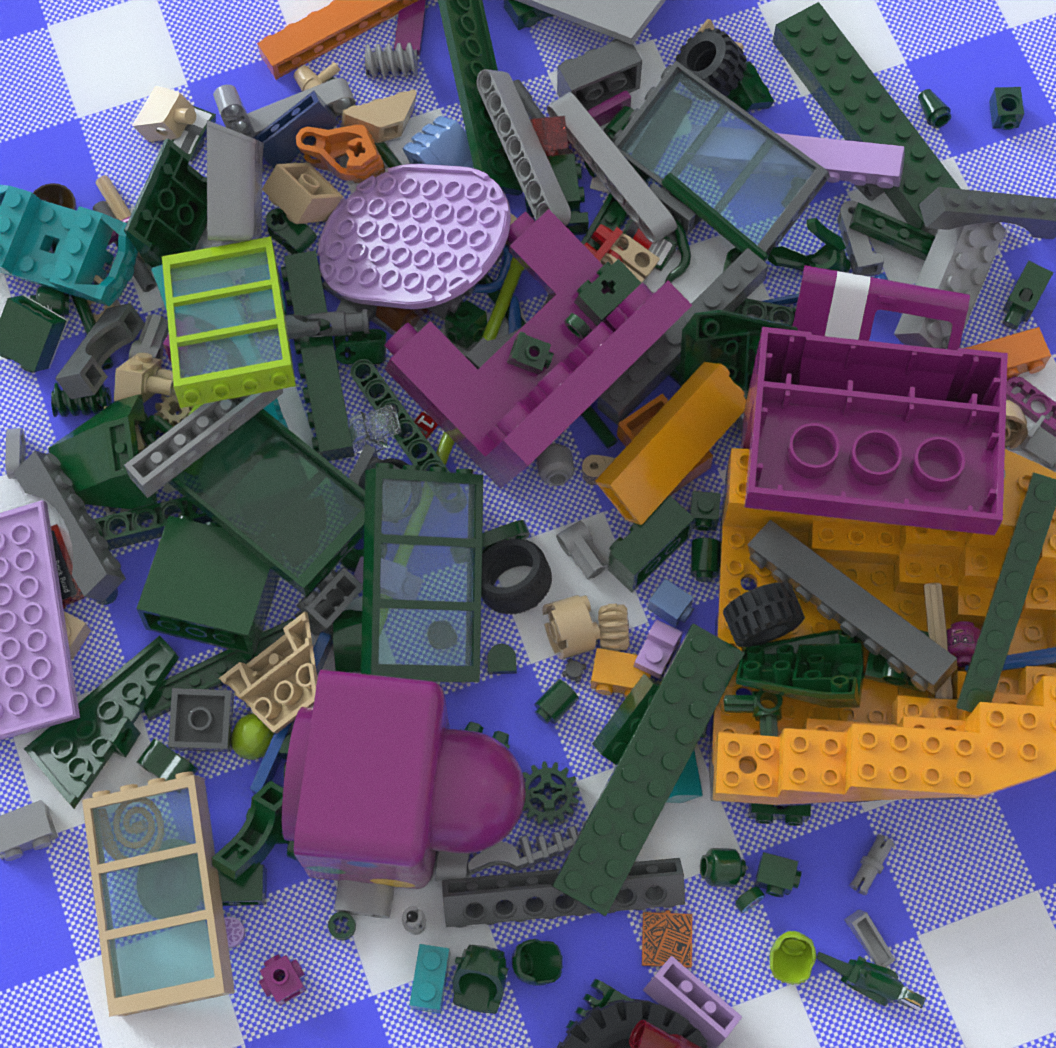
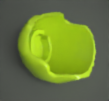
(251, 737)
(792, 957)

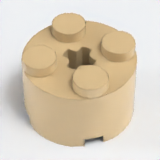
(571, 626)

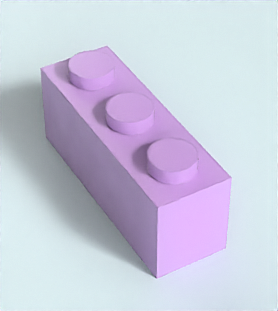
(691, 998)

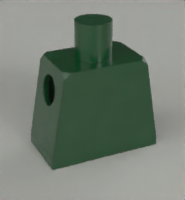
(1026, 294)

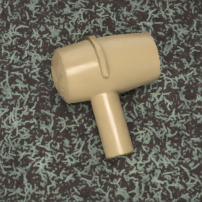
(307, 78)

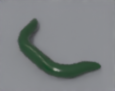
(685, 253)

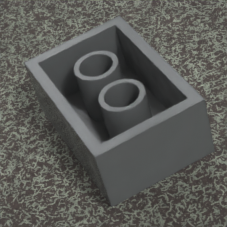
(600, 73)

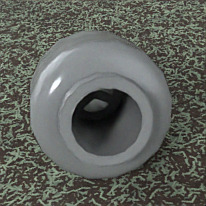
(555, 464)

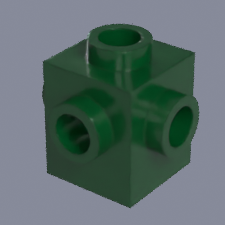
(466, 324)

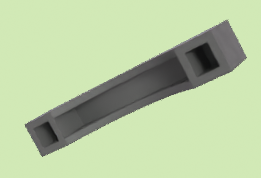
(960, 207)
(93, 564)

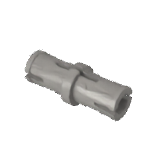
(872, 864)
(413, 927)

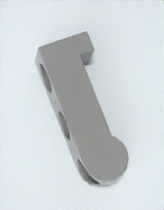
(857, 245)

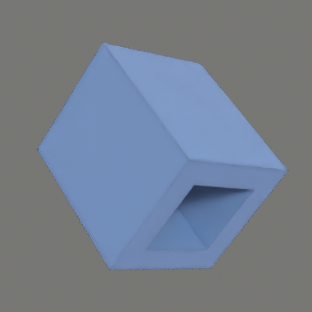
(671, 603)

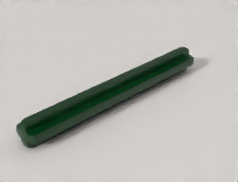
(711, 216)

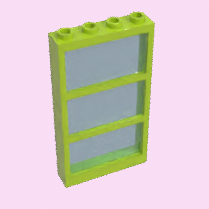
(226, 322)

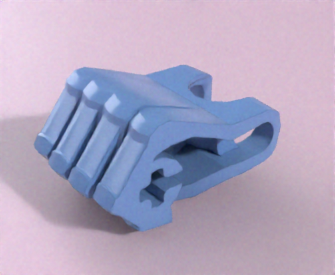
(440, 144)

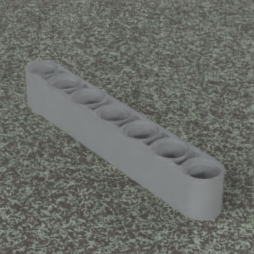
(522, 145)
(613, 169)

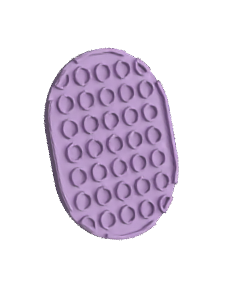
(414, 236)

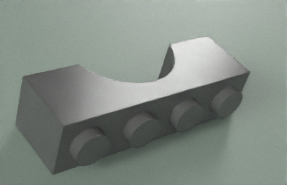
(83, 371)

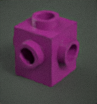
(287, 988)

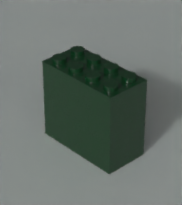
(207, 587)

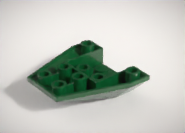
(723, 339)
(96, 456)
(810, 668)

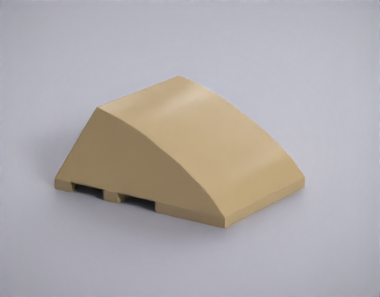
(279, 677)

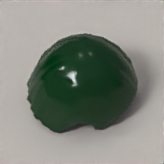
(537, 962)

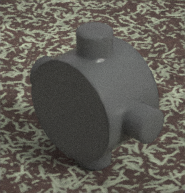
(574, 670)

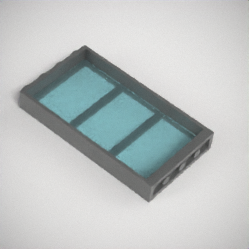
(721, 156)

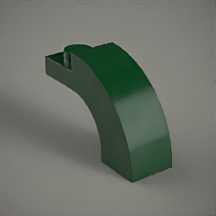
(256, 836)

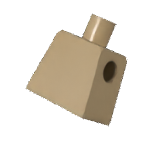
(164, 115)

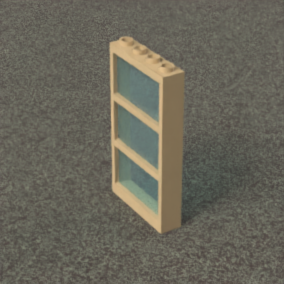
(157, 895)

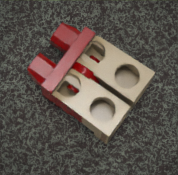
(620, 246)

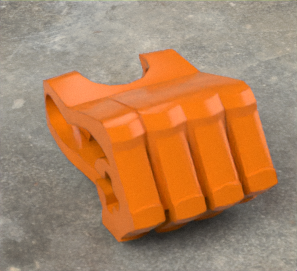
(334, 143)

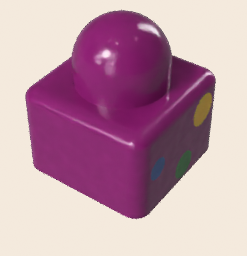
(387, 782)

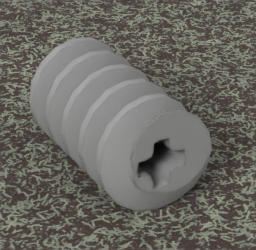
(391, 59)

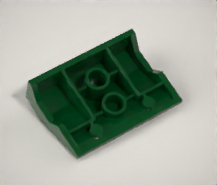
(169, 208)

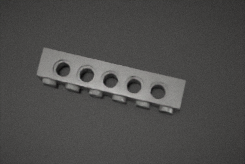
(192, 439)

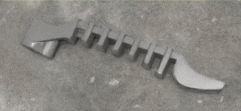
(507, 855)

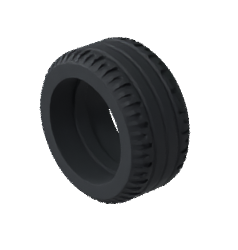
(527, 592)

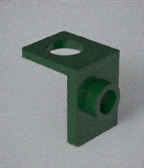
(124, 747)

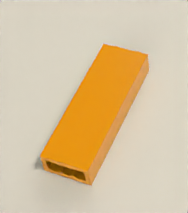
(672, 442)

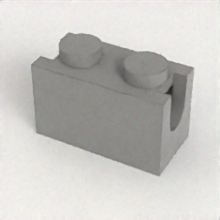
(25, 829)

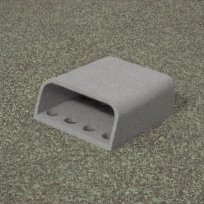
(233, 185)

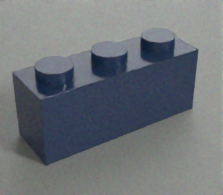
(280, 135)

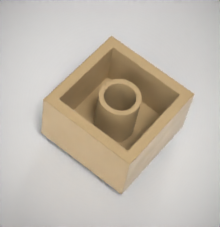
(301, 192)

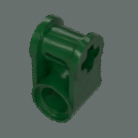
(292, 236)
(361, 346)

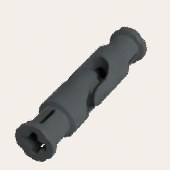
(341, 323)

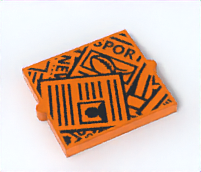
(666, 936)

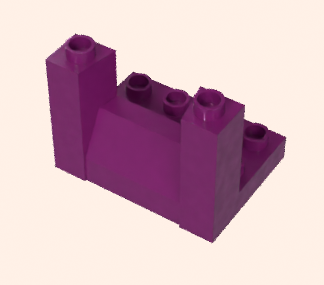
(508, 413)
(876, 431)

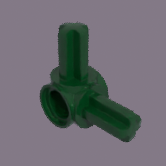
(751, 704)

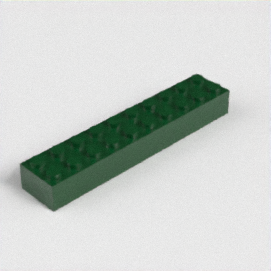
(859, 104)

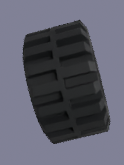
(714, 59)
(763, 614)

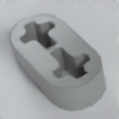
(14, 450)

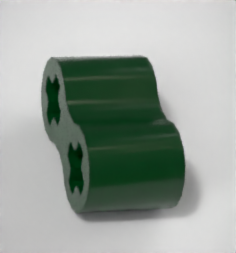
(164, 762)

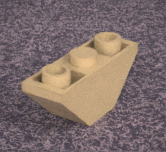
(382, 117)

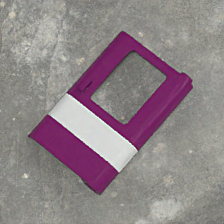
(846, 304)

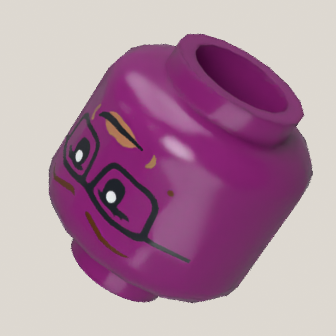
(962, 641)

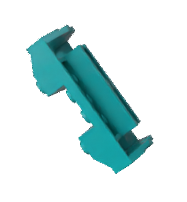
(81, 238)

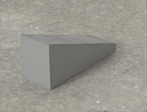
(869, 938)

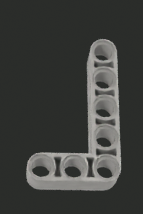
(334, 93)

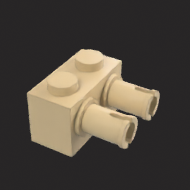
(144, 377)

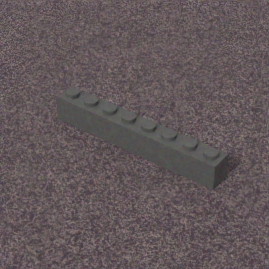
(665, 354)
(852, 607)

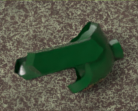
(829, 257)

